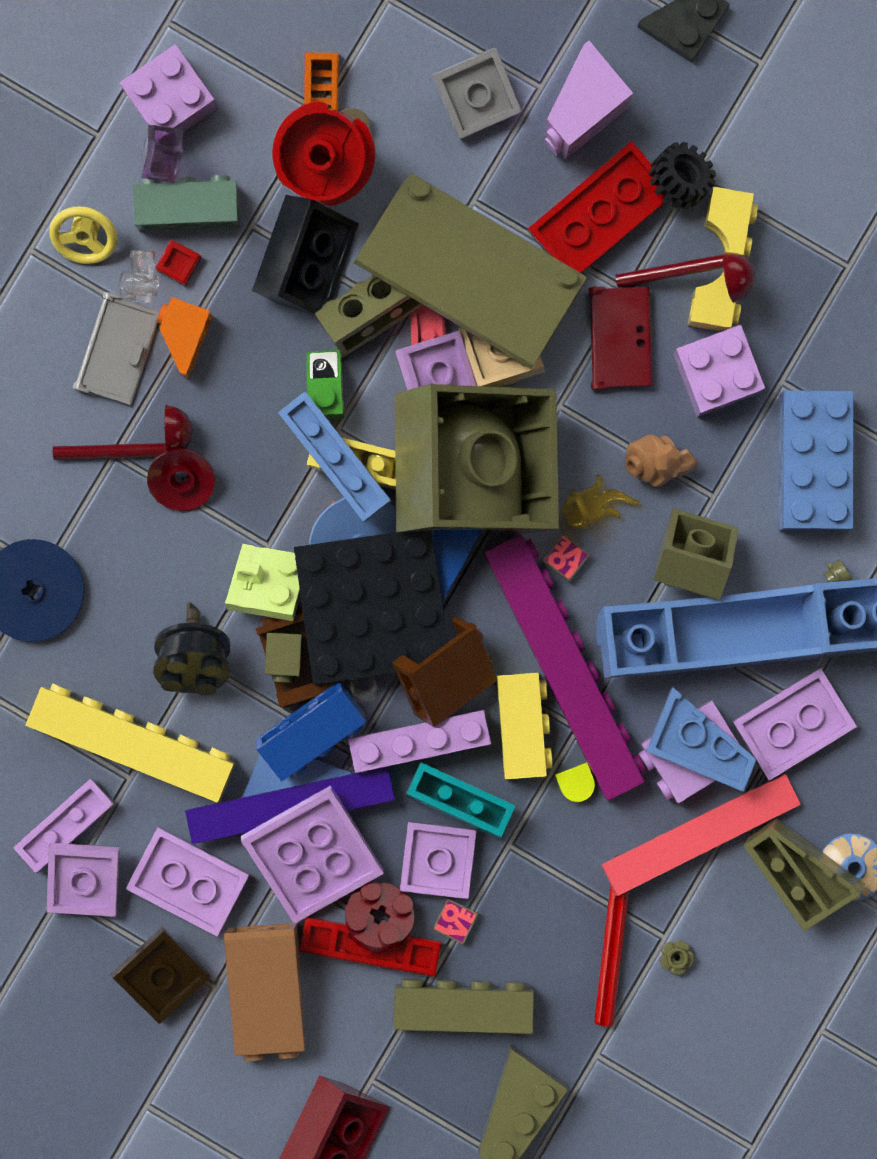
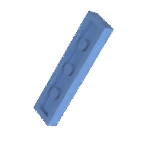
(334, 457)

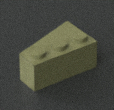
(520, 1107)

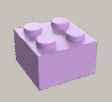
(169, 92)
(718, 370)

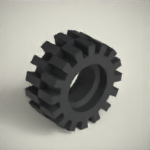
(672, 185)

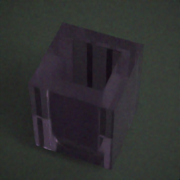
(162, 153)

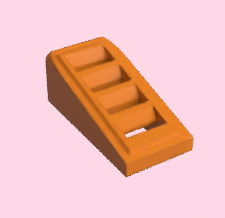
(318, 57)

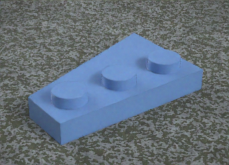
(698, 744)

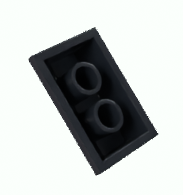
(305, 255)

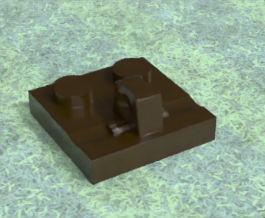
(160, 975)

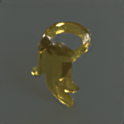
(588, 506)

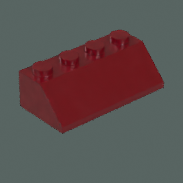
(335, 1123)

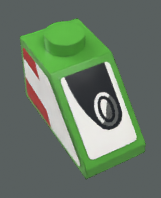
(326, 382)

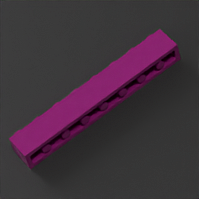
(564, 667)

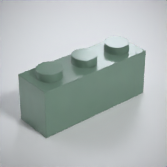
(186, 204)

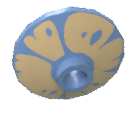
(858, 849)

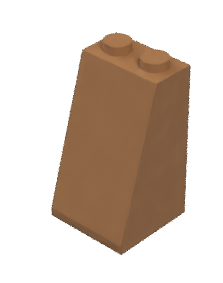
(265, 990)

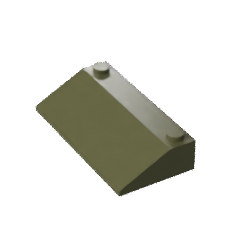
(470, 270)

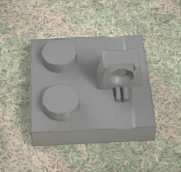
(476, 93)

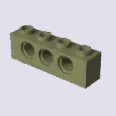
(375, 315)

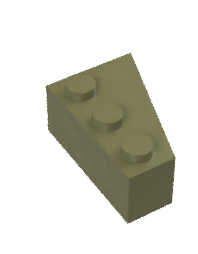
(801, 873)

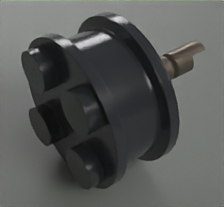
(192, 656)

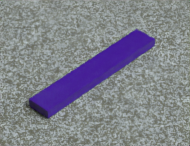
(249, 812)

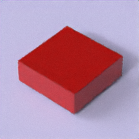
(178, 262)

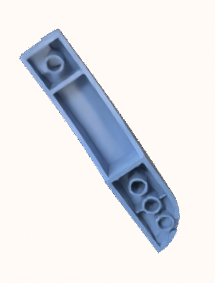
(739, 629)

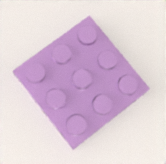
(312, 854)

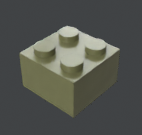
(696, 554)

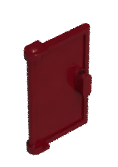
(618, 351)

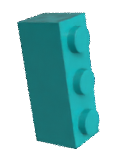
(460, 801)

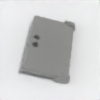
(118, 340)

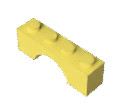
(728, 217)

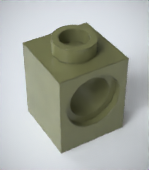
(283, 656)

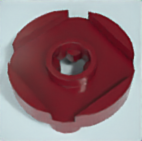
(377, 897)

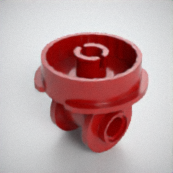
(323, 154)

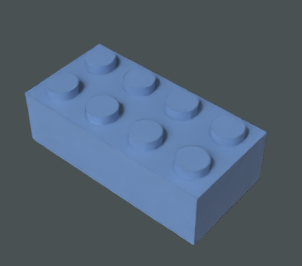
(815, 460)

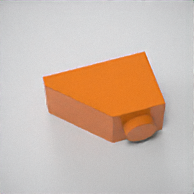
(184, 332)

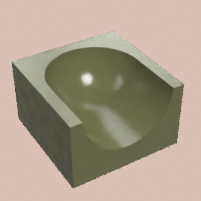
(476, 459)

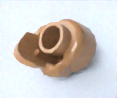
(658, 460)

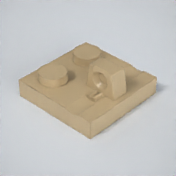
(493, 366)

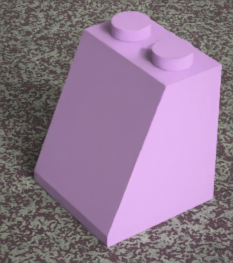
(586, 104)

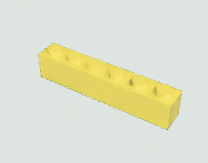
(131, 744)

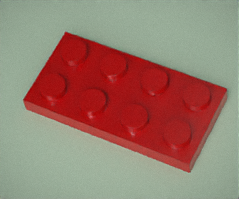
(599, 211)

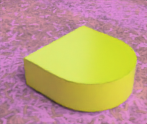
(576, 783)

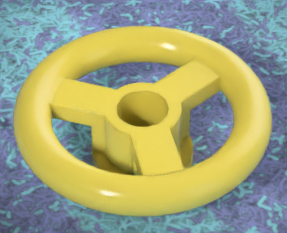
(84, 232)

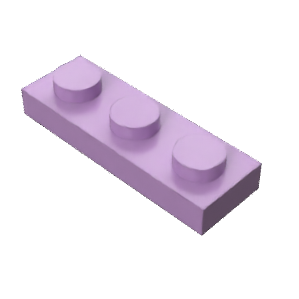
(64, 824)

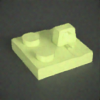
(265, 583)

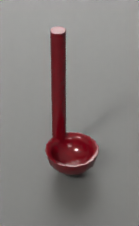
(737, 268)
(177, 436)

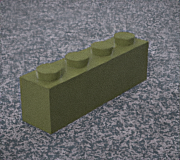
(463, 1007)

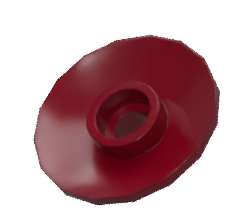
(177, 491)

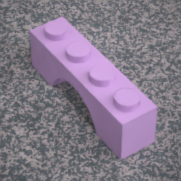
(419, 741)

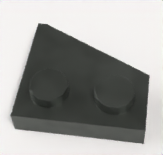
(684, 24)

